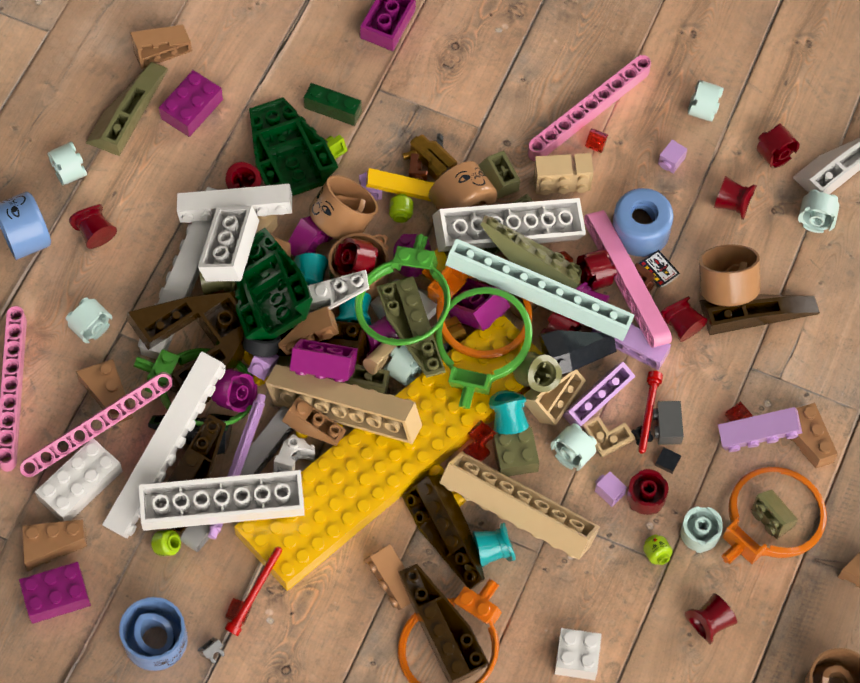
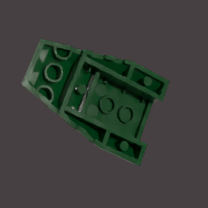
(289, 148)
(271, 291)

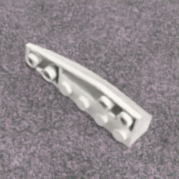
(831, 168)
(337, 290)

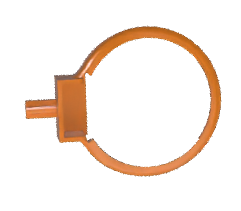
(455, 281)
(743, 544)
(473, 603)

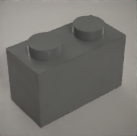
(669, 422)

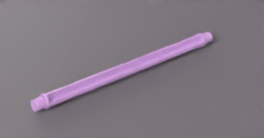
(242, 449)

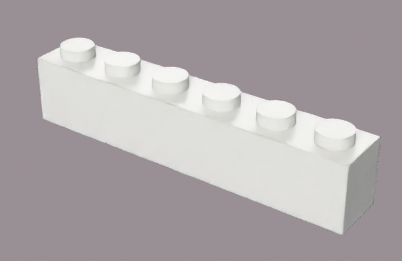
(263, 199)

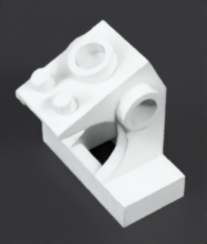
(293, 445)

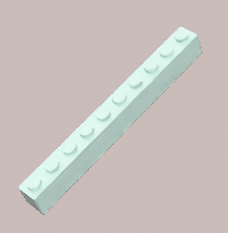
(539, 289)

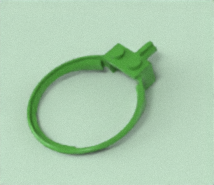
(412, 257)
(166, 363)
(475, 381)

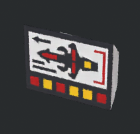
(661, 268)

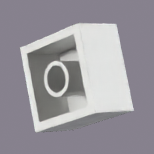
(578, 654)

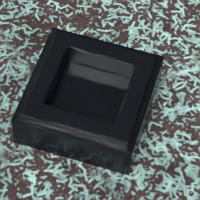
(668, 460)

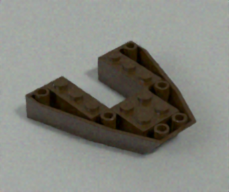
(213, 312)

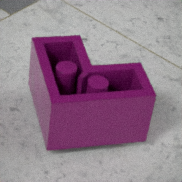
(307, 237)

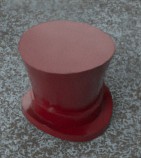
(242, 176)
(734, 197)
(93, 226)
(683, 319)
(711, 617)

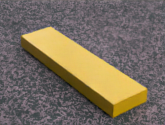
(398, 184)

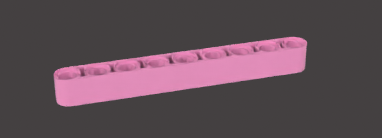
(595, 102)
(628, 280)
(12, 379)
(91, 432)

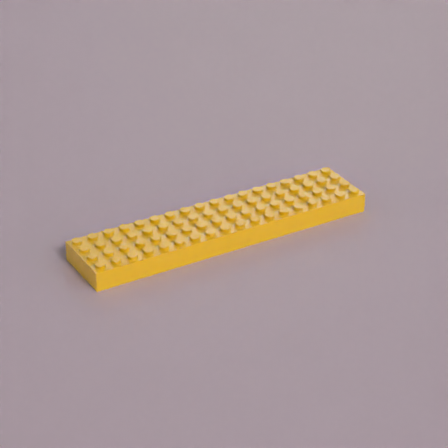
(372, 471)

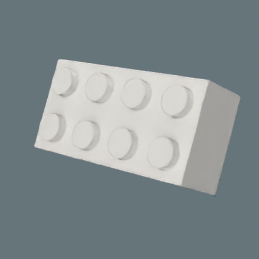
(228, 243)
(79, 481)

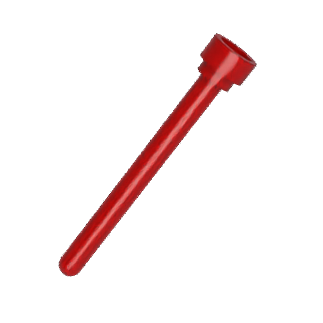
(654, 379)
(235, 625)

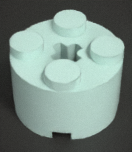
(705, 100)
(67, 163)
(818, 211)
(89, 320)
(402, 366)
(574, 447)
(698, 519)

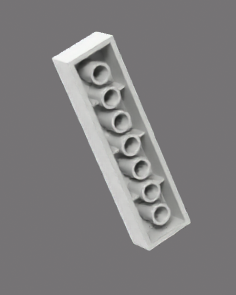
(537, 220)
(221, 500)

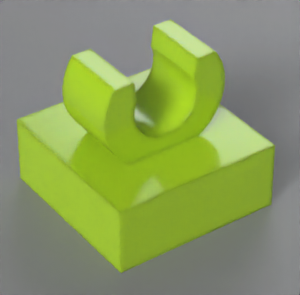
(336, 145)

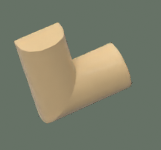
(378, 358)
(608, 440)

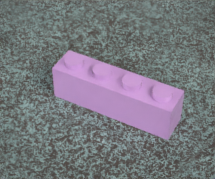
(638, 348)
(599, 394)
(760, 429)

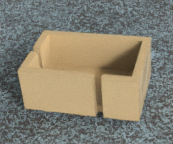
(556, 174)

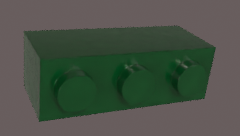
(332, 104)

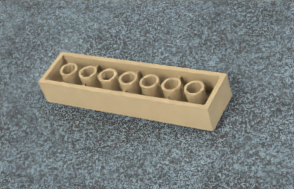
(347, 403)
(519, 505)

